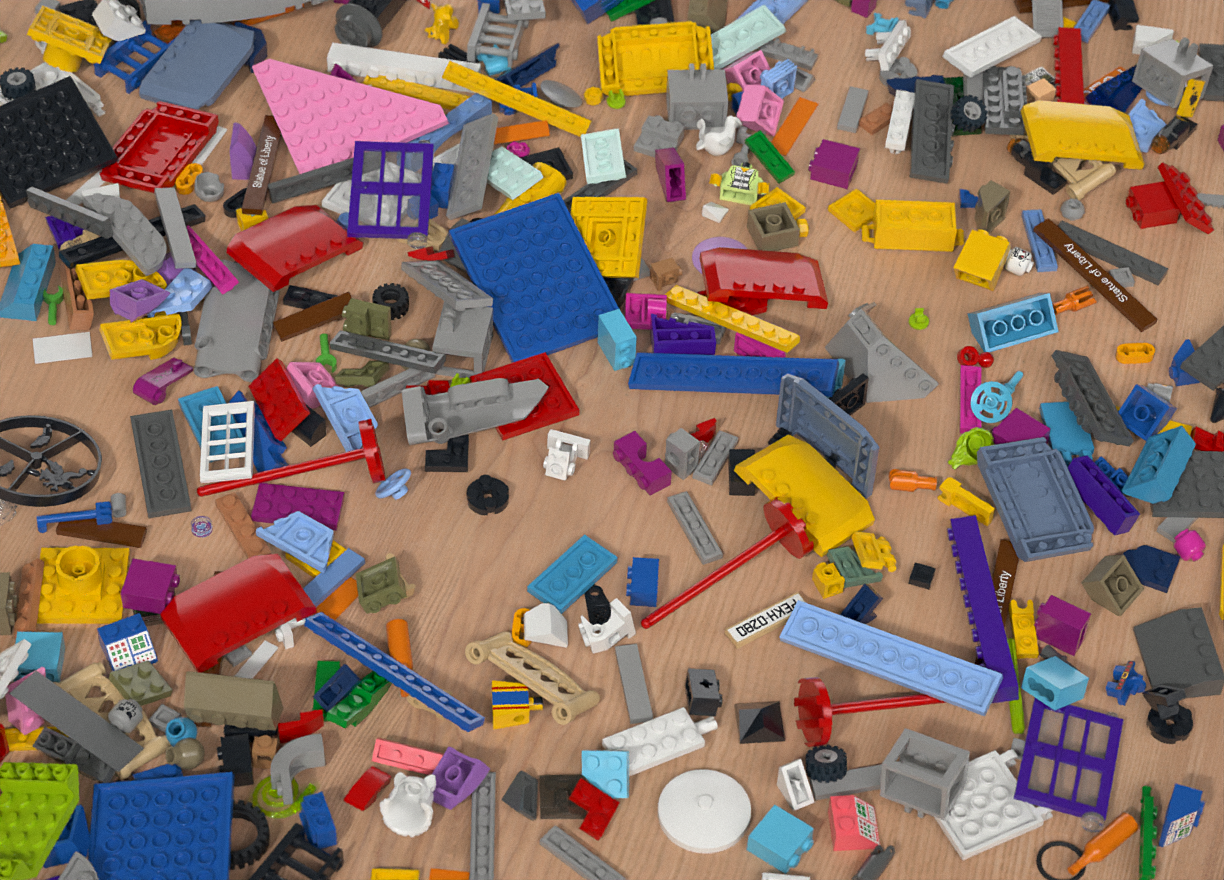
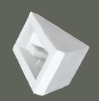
(794, 785)

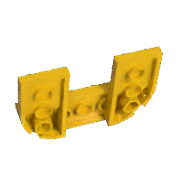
(125, 339)

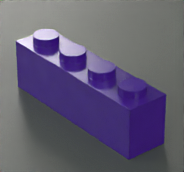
(1102, 496)

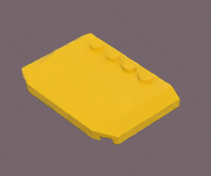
(642, 54)
(1081, 133)
(812, 487)

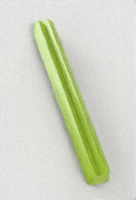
(1016, 706)

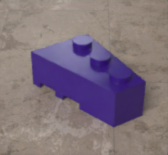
(681, 338)

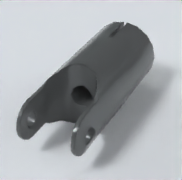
(875, 864)

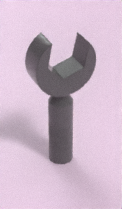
(186, 334)

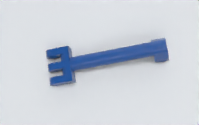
(102, 514)

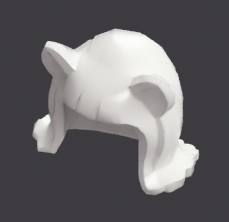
(718, 139)
(409, 805)

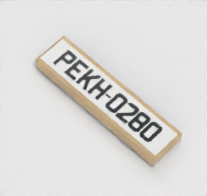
(762, 621)

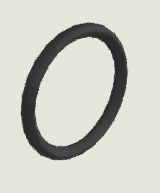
(1058, 843)

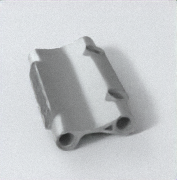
(235, 327)

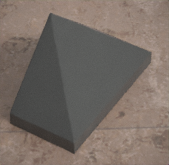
(523, 795)

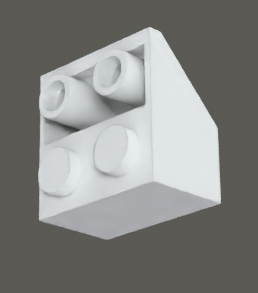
(117, 20)

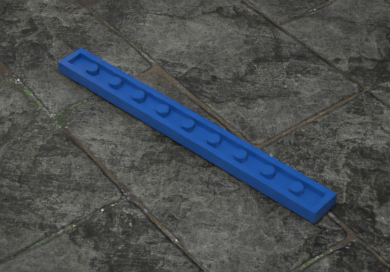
(395, 672)

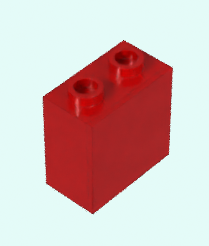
(1152, 205)

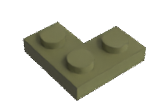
(367, 376)

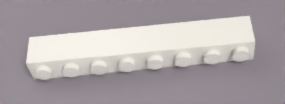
(394, 65)

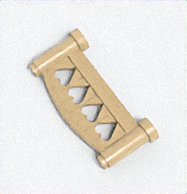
(1083, 180)
(79, 686)
(565, 706)

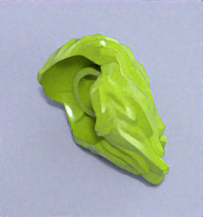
(968, 445)

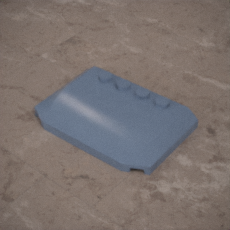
(198, 64)
(828, 430)
(1036, 499)

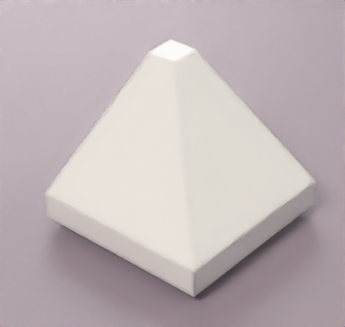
(714, 211)

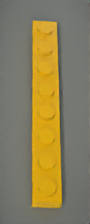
(516, 99)
(732, 319)

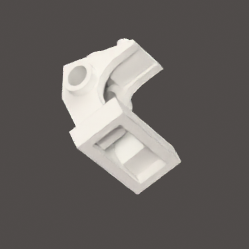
(562, 457)
(611, 632)

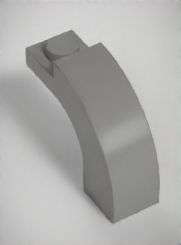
(291, 759)

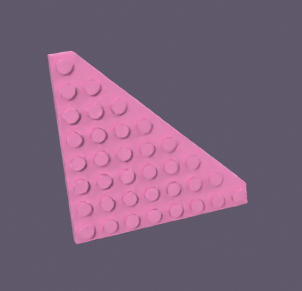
(327, 114)

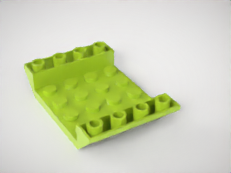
(33, 813)

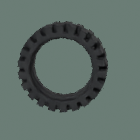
(260, 845)

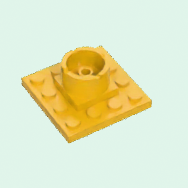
(67, 39)
(612, 232)
(82, 585)

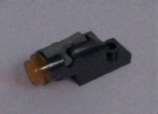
(1173, 134)
(1037, 171)

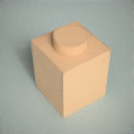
(1040, 90)

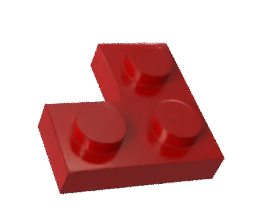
(599, 807)

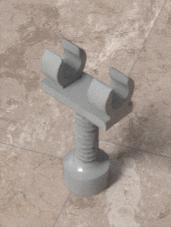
(742, 157)

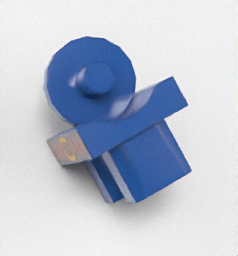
(1129, 683)

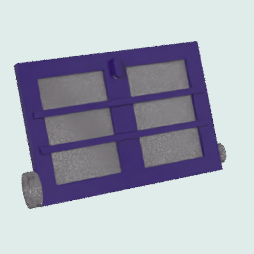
(391, 191)
(1070, 762)

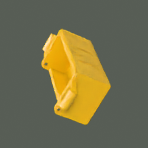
(914, 226)

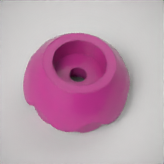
(518, 149)

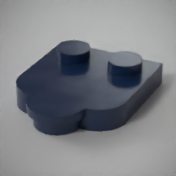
(1153, 566)

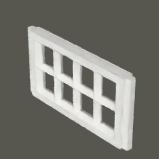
(227, 474)

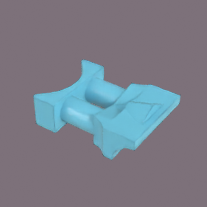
(881, 25)
(493, 63)

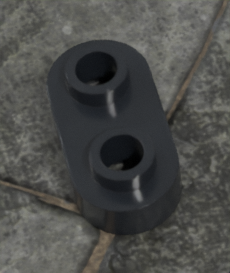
(233, 203)

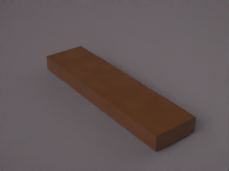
(311, 317)
(112, 533)

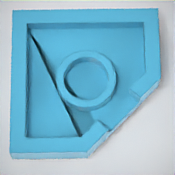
(607, 771)

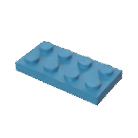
(192, 408)
(572, 574)

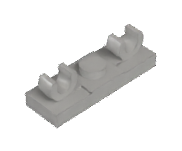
(783, 51)

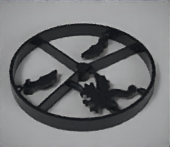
(57, 476)

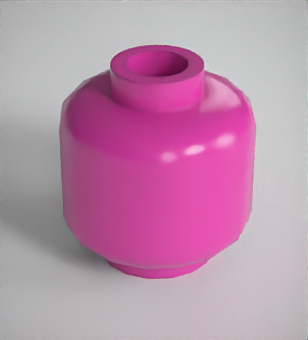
(1189, 545)

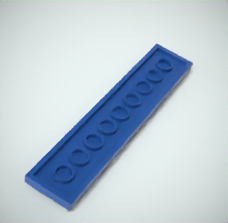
(728, 373)

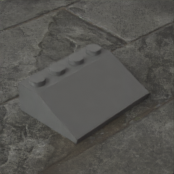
(1181, 653)

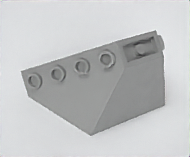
(869, 352)

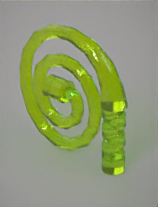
(294, 808)

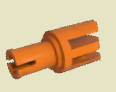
(1074, 301)
(910, 481)

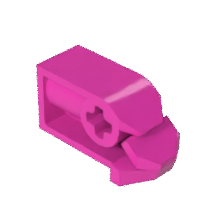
(750, 347)

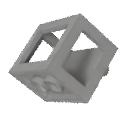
(1167, 67)
(697, 96)
(464, 334)
(926, 776)

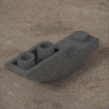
(70, 752)

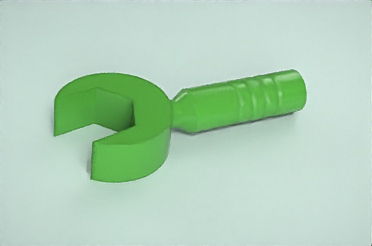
(53, 300)
(325, 357)

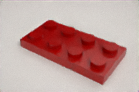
(1185, 198)
(279, 399)

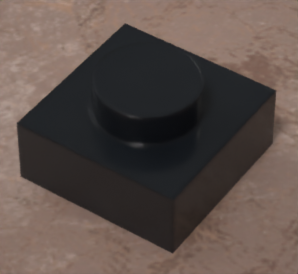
(922, 576)

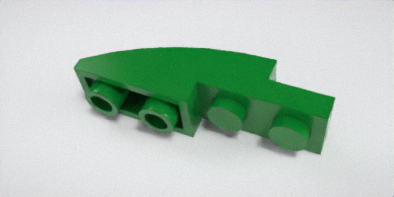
(360, 702)

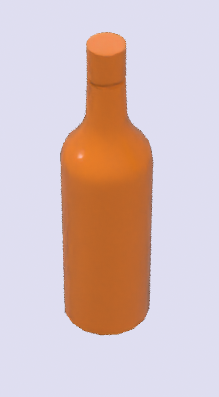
(399, 644)
(1106, 841)

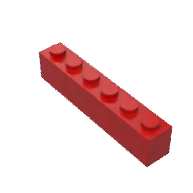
(1068, 65)

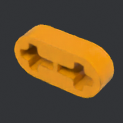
(186, 177)
(1135, 353)
(518, 627)

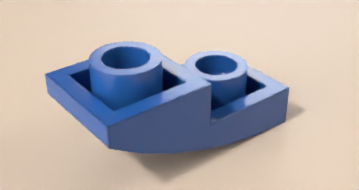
(1117, 477)

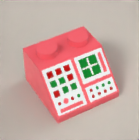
(852, 824)

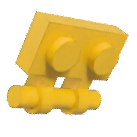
(873, 552)

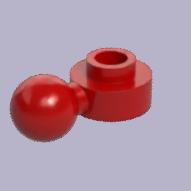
(985, 359)

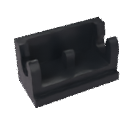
(1121, 13)

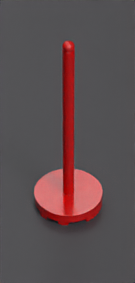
(369, 451)
(784, 528)
(817, 711)

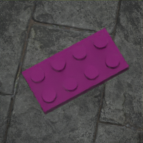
(280, 501)

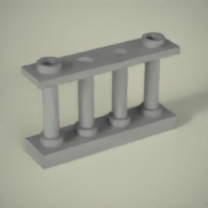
(482, 26)

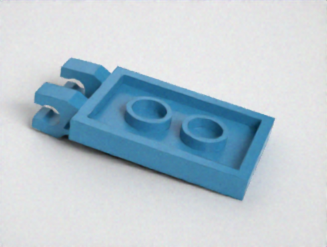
(1065, 432)

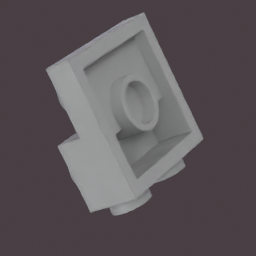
(658, 134)

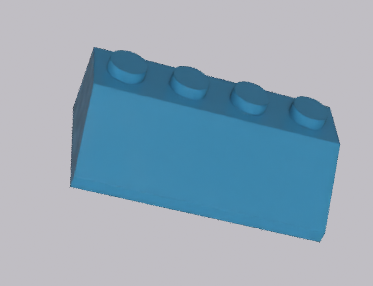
(27, 282)
(1013, 322)
(1160, 466)

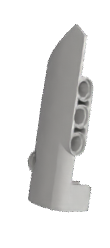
(467, 408)

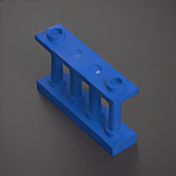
(121, 50)

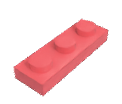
(406, 756)

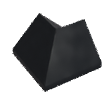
(759, 722)

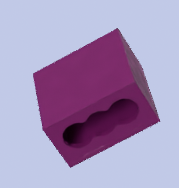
(834, 163)
(1019, 427)
(149, 586)
(1062, 625)

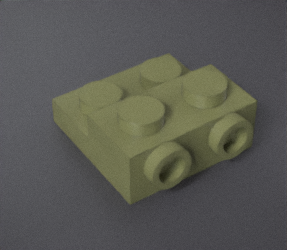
(367, 319)
(380, 586)

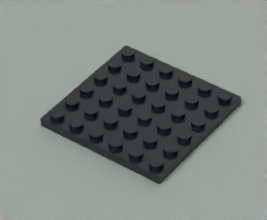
(49, 141)

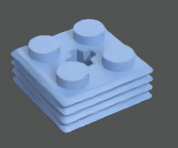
(780, 78)

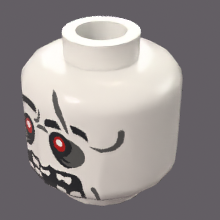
(1018, 261)

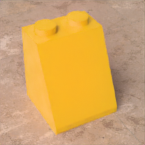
(982, 259)

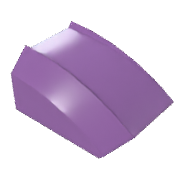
(241, 153)
(136, 299)
(457, 778)

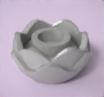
(1072, 209)

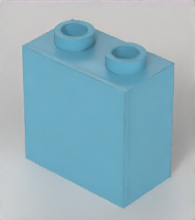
(616, 339)
(46, 650)
(1054, 683)
(780, 839)

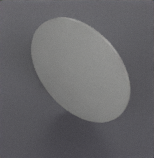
(560, 94)

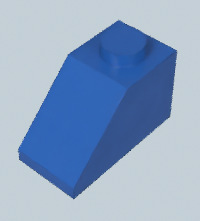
(1175, 372)

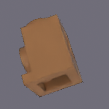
(665, 273)
(264, 747)

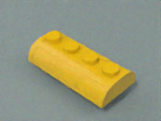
(551, 184)

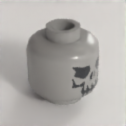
(126, 715)

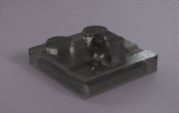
(554, 797)

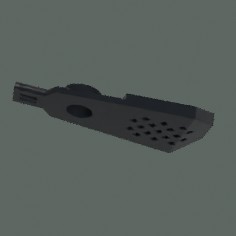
(597, 605)

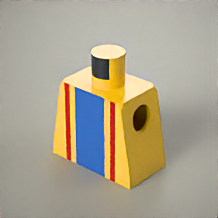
(512, 704)

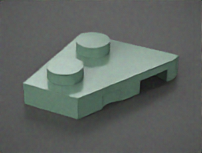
(850, 567)

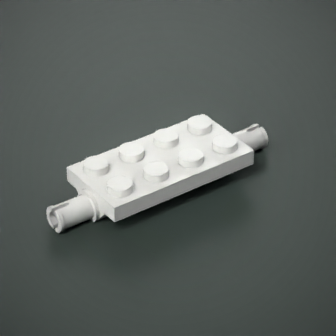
(660, 739)

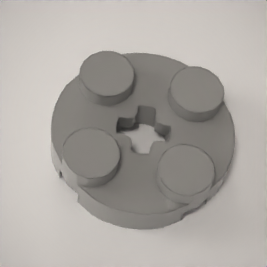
(900, 66)

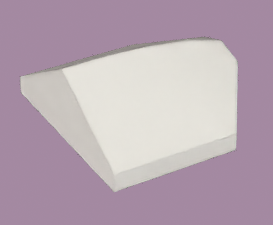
(545, 626)

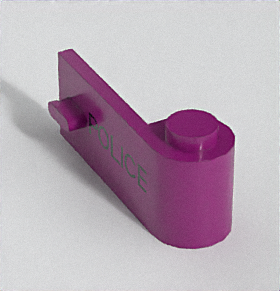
(154, 383)

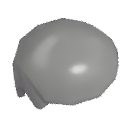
(208, 187)

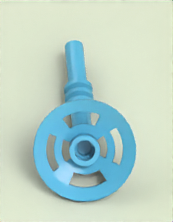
(994, 400)

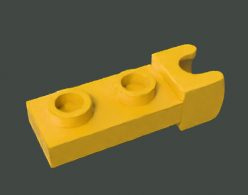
(964, 500)
(1023, 630)

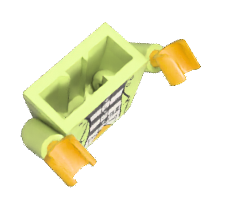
(740, 184)

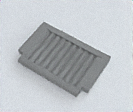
(1047, 17)

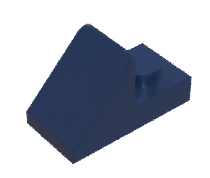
(863, 605)
(337, 688)

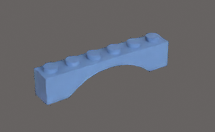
(470, 110)

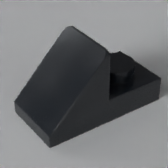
(1164, 700)

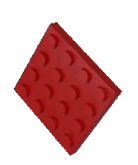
(553, 407)

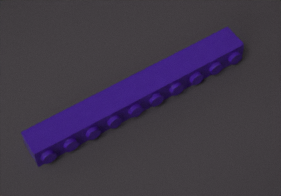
(982, 604)

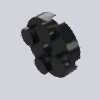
(487, 485)
(1173, 733)

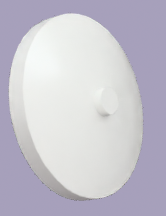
(704, 811)

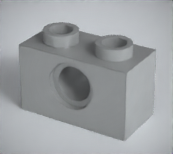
(682, 453)

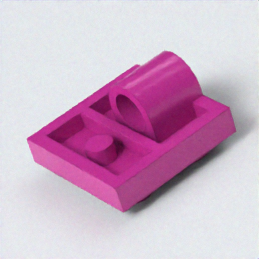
(641, 306)

